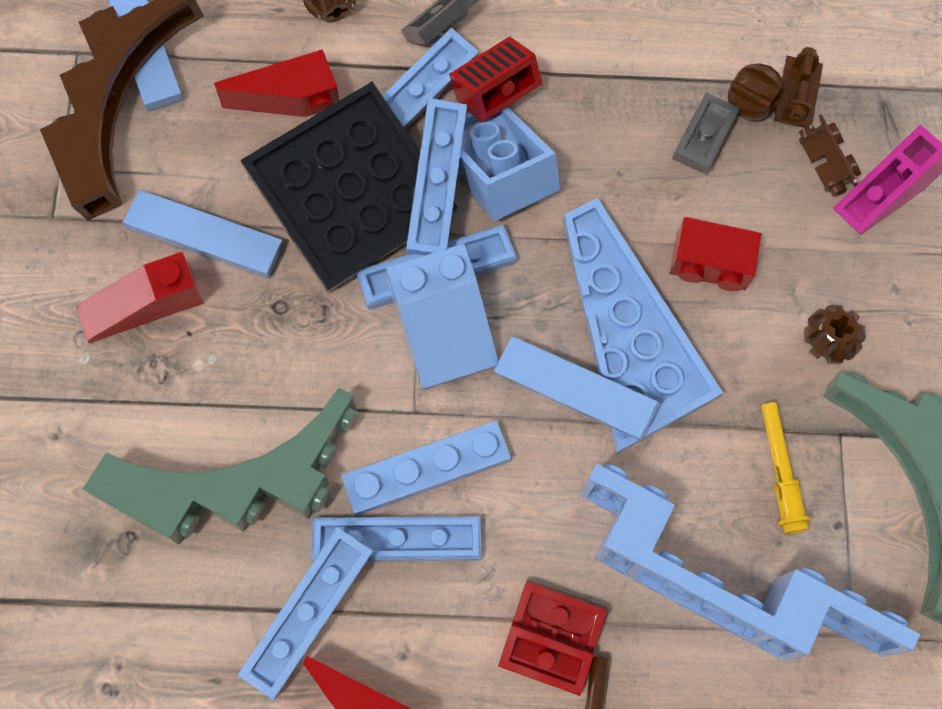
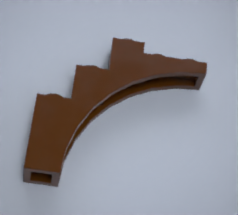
(84, 140)

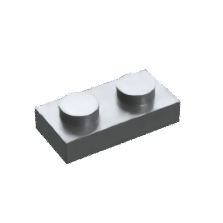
(429, 25)
(705, 133)

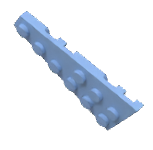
(631, 325)

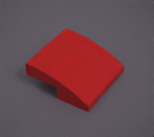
(553, 637)

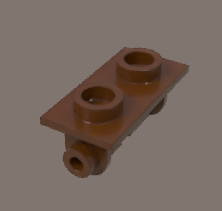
(801, 86)
(825, 142)

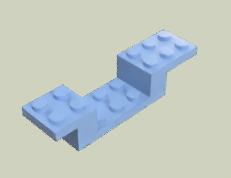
(780, 625)

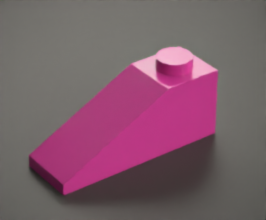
(893, 181)

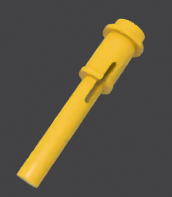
(787, 489)

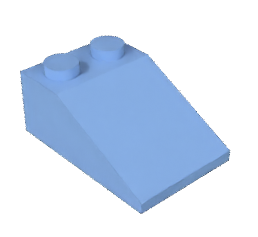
(505, 164)
(442, 316)

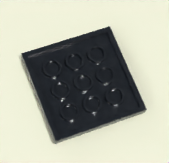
(341, 185)

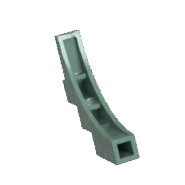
(915, 439)
(234, 494)

